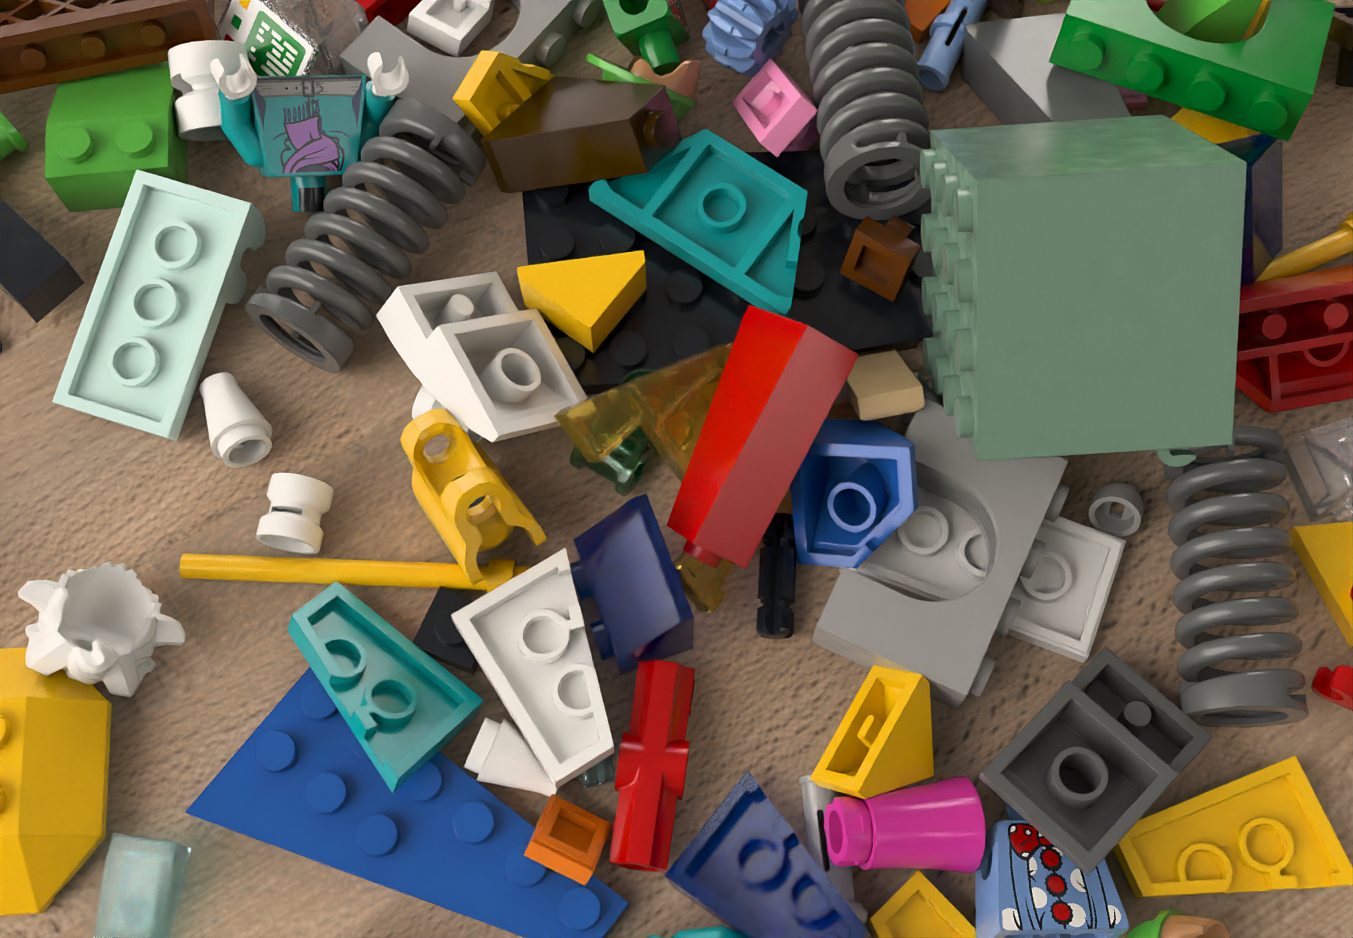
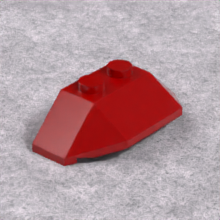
(1296, 340)

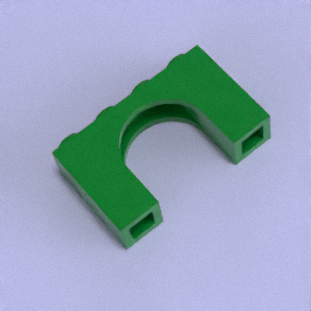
(1249, 82)

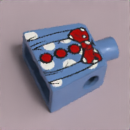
(1037, 892)

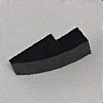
(31, 267)

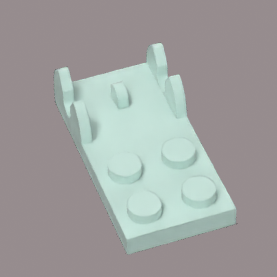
(158, 304)

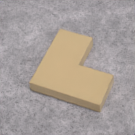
(881, 387)

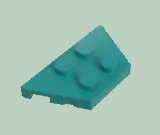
(717, 215)

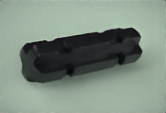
(777, 579)

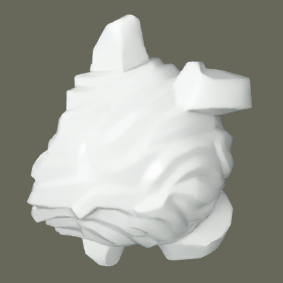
(97, 627)

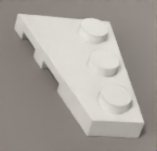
(541, 666)

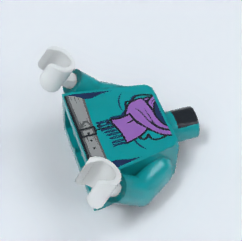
(305, 122)

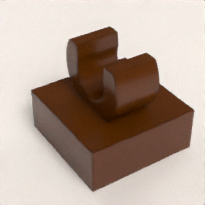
(881, 256)

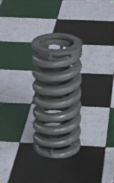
(869, 125)
(413, 200)
(1211, 694)

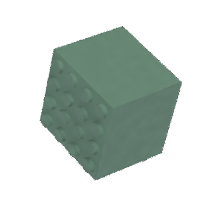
(1083, 286)

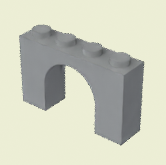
(434, 78)
(951, 636)

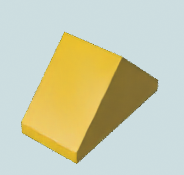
(585, 294)
(881, 738)

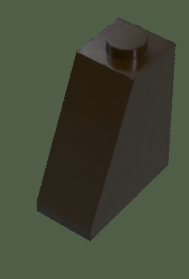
(581, 134)

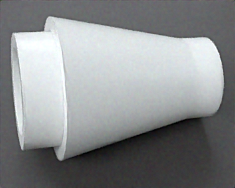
(234, 424)
(507, 759)

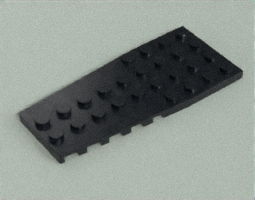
(691, 312)

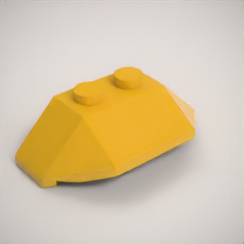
(49, 781)

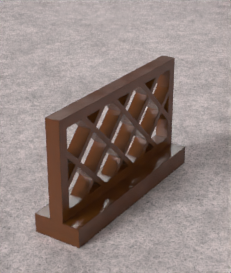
(90, 41)

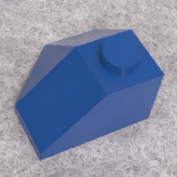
(851, 492)

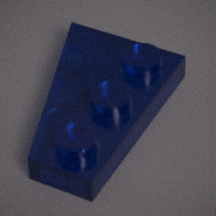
(759, 875)

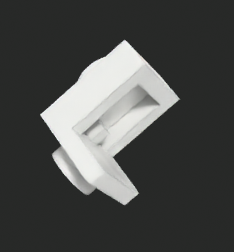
(450, 23)

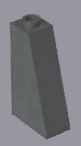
(1013, 76)

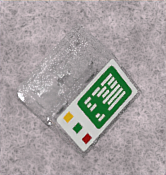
(293, 34)

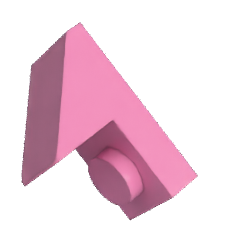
(778, 110)

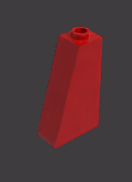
(756, 434)

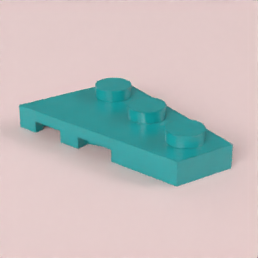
(381, 683)

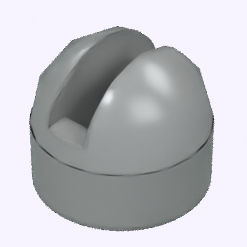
(1115, 523)

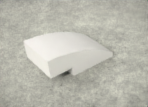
(481, 354)

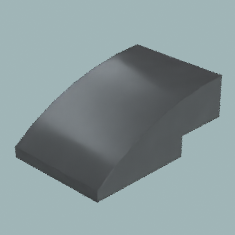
(1095, 759)

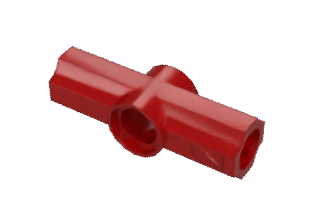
(652, 766)

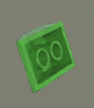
(109, 129)

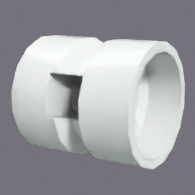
(190, 73)

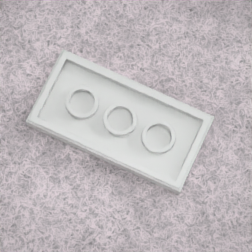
(945, 556)

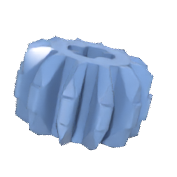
(748, 32)

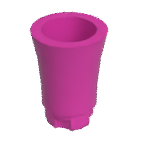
(909, 828)

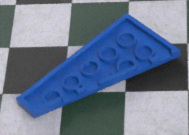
(436, 838)

